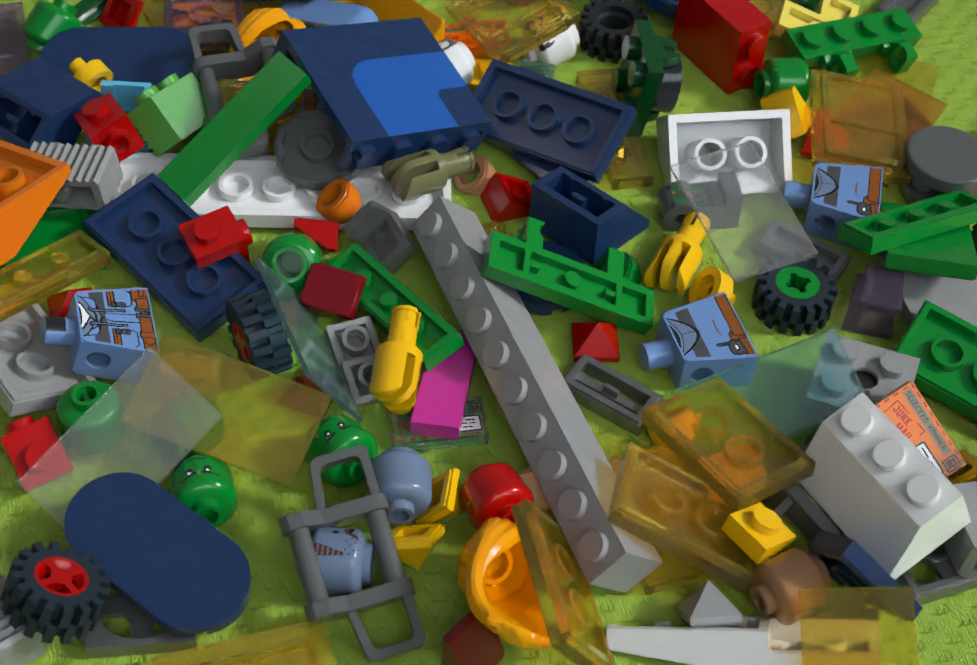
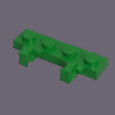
(840, 41)
(598, 293)

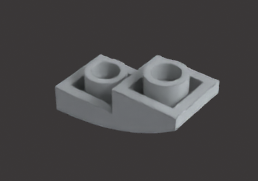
(354, 351)

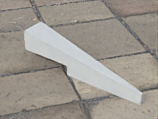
(753, 642)

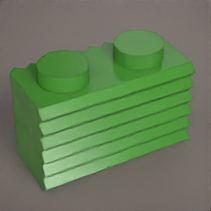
(169, 112)

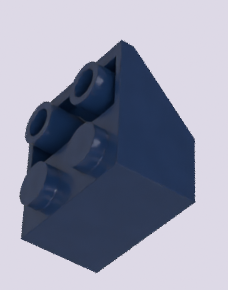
(40, 104)
(582, 215)

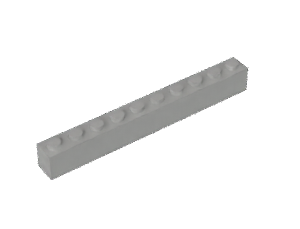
(534, 400)

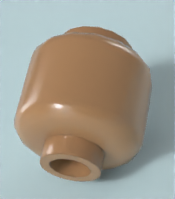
(779, 580)

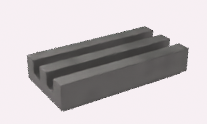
(606, 398)

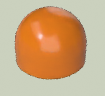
(339, 201)

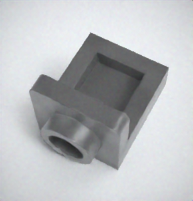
(382, 235)

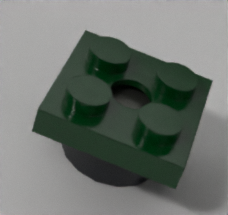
(647, 75)

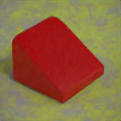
(506, 198)

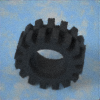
(605, 27)

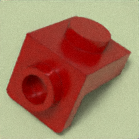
(109, 125)
(215, 237)
(27, 442)

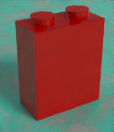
(723, 39)

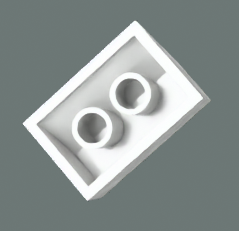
(698, 134)
(881, 487)

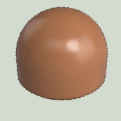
(476, 187)

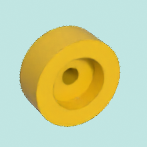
(91, 72)
(711, 282)

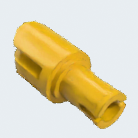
(677, 258)
(398, 362)

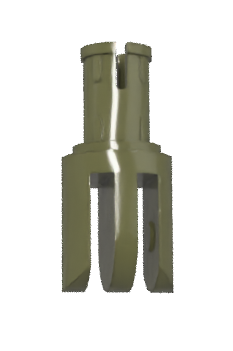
(426, 171)

